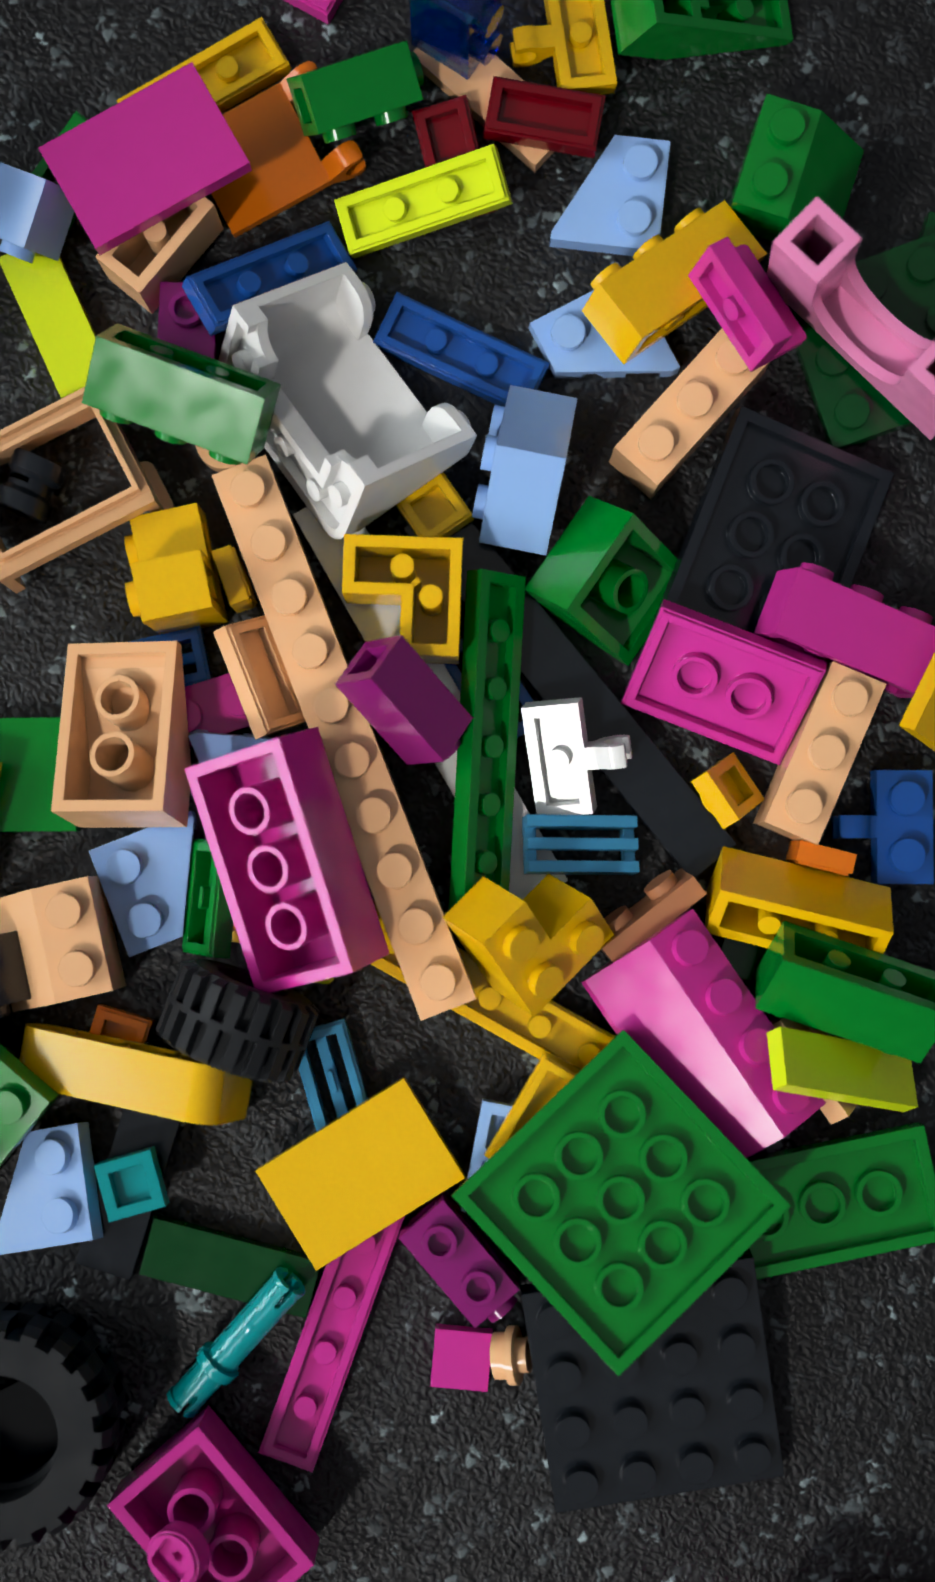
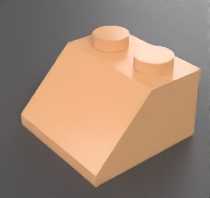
(64, 941)

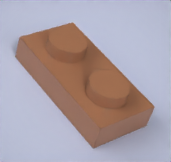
(664, 901)

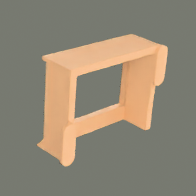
(144, 495)

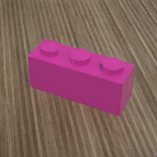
(848, 627)

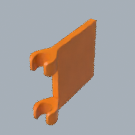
(280, 158)

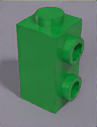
(355, 89)

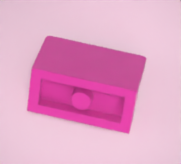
(746, 303)

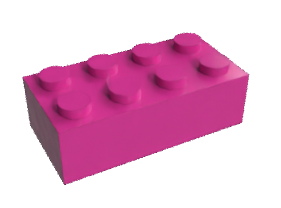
(287, 862)

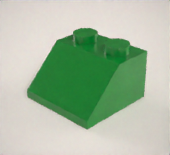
(789, 163)
(605, 578)

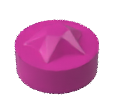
(178, 1553)

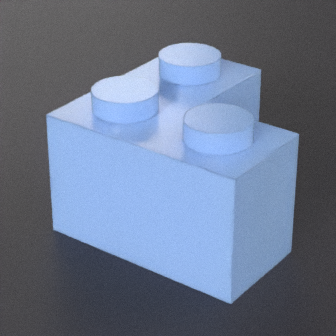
(32, 215)
(527, 465)

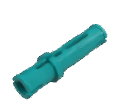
(220, 1359)

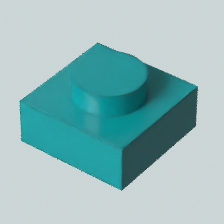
(131, 1184)

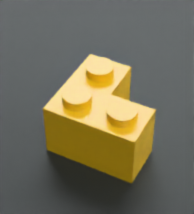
(173, 571)
(412, 573)
(528, 944)

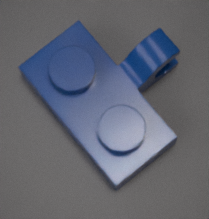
(897, 827)

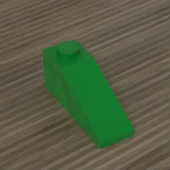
(698, 26)

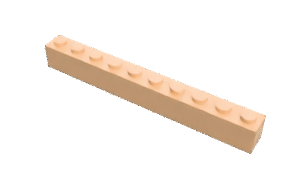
(364, 782)

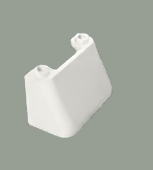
(343, 415)

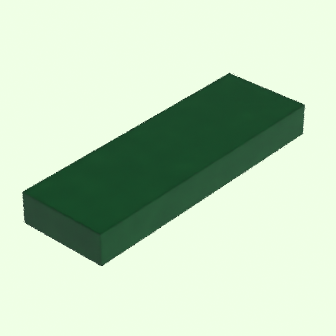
(221, 1262)

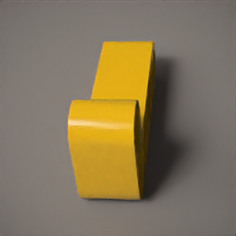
(133, 1075)

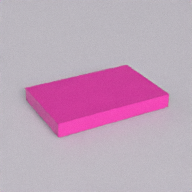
(145, 158)
(723, 682)

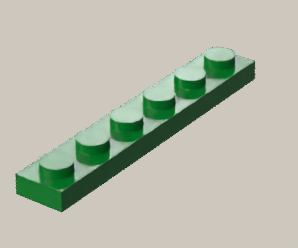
(490, 741)

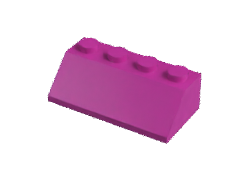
(702, 1030)

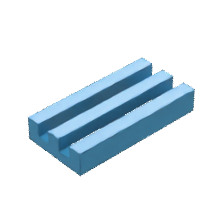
(626, 844)
(351, 1063)

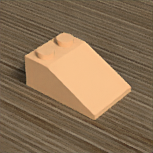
(123, 737)

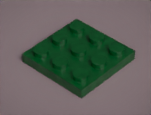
(844, 400)

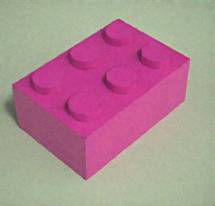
(224, 1493)

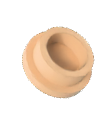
(510, 1355)

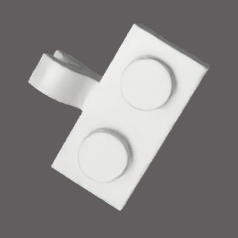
(564, 759)

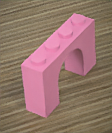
(819, 280)

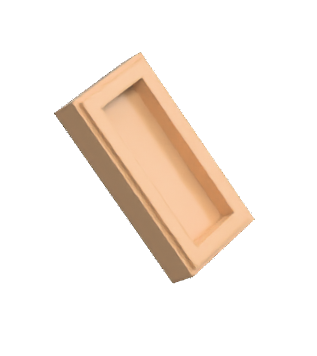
(259, 676)

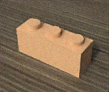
(684, 415)
(820, 755)

